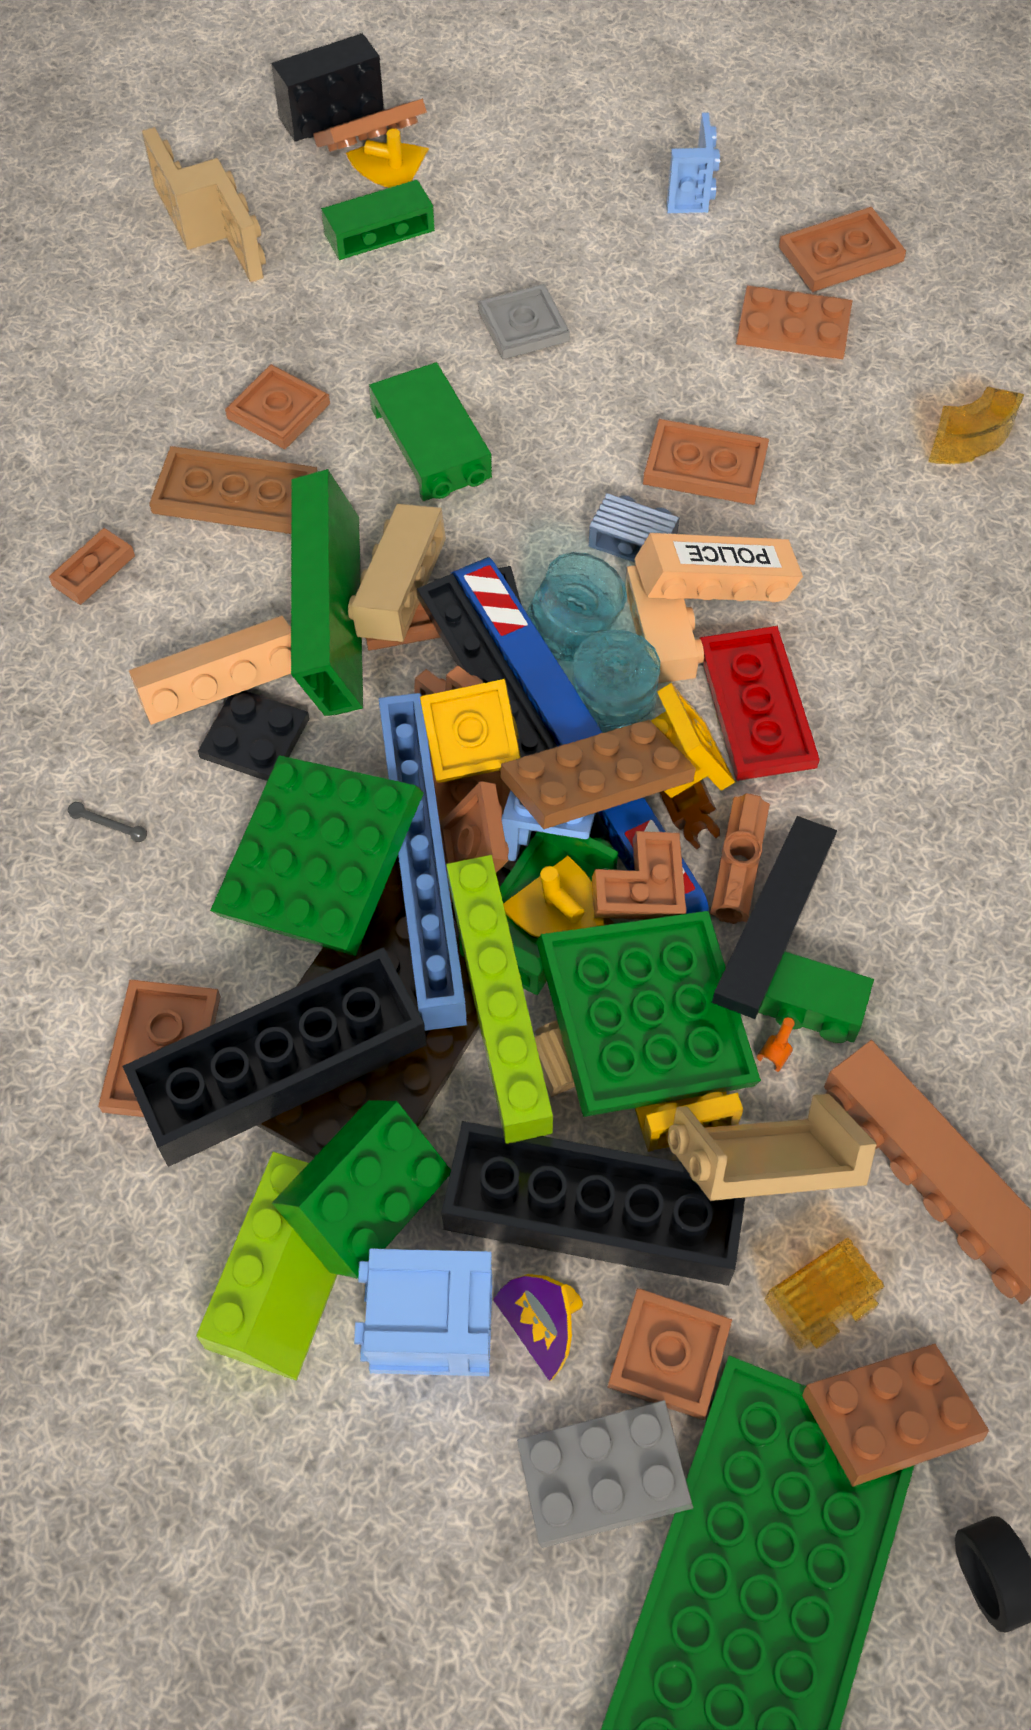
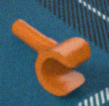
(777, 1047)

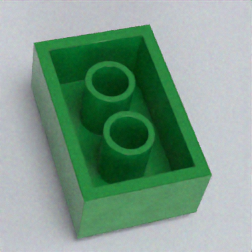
(362, 1187)

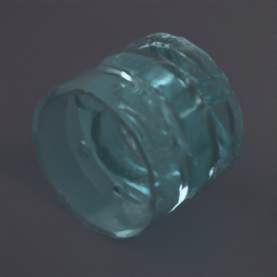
(575, 601)
(617, 678)

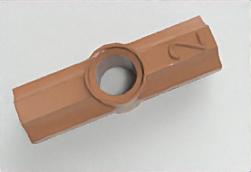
(735, 877)

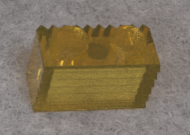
(825, 1294)

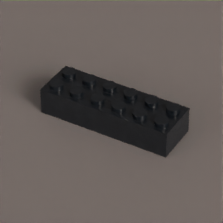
(275, 1056)
(590, 1204)

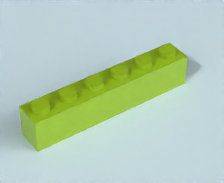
(499, 1000)

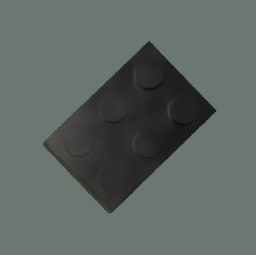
(328, 86)

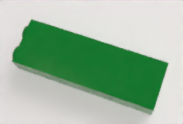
(323, 579)

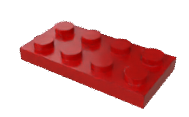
(758, 703)

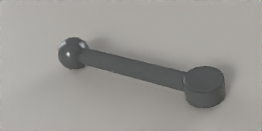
(77, 810)

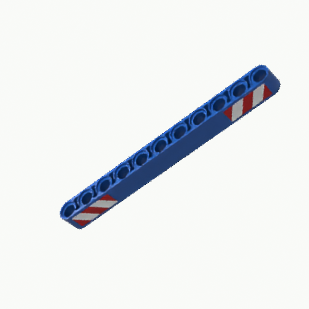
(556, 701)

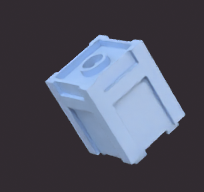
(426, 1312)

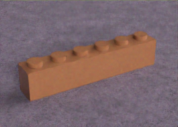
(939, 1164)

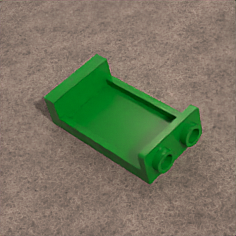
(432, 431)
(541, 852)

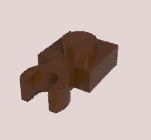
(690, 812)

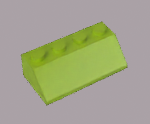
(269, 1287)

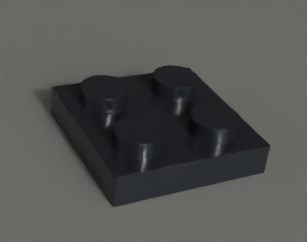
(253, 734)

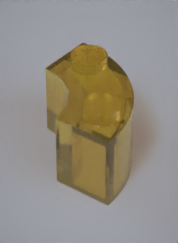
(975, 427)

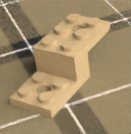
(205, 204)

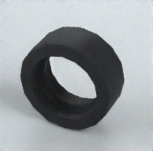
(996, 1572)

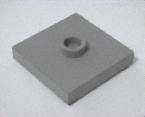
(523, 321)

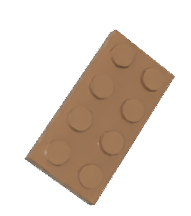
(226, 489)
(596, 773)

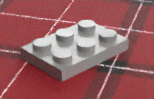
(604, 1474)

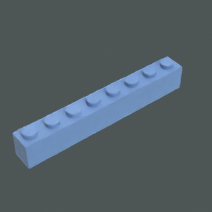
(424, 869)

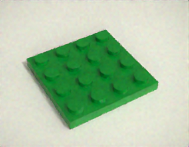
(317, 853)
(642, 1013)

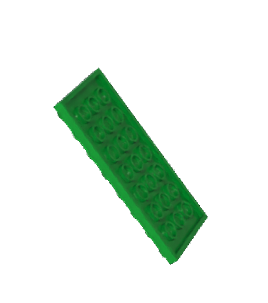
(765, 1577)

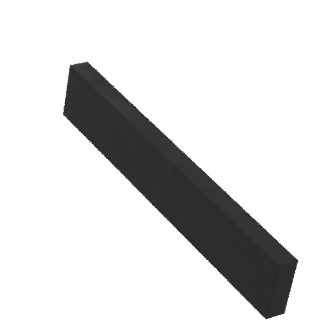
(774, 918)

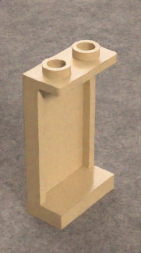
(774, 1156)

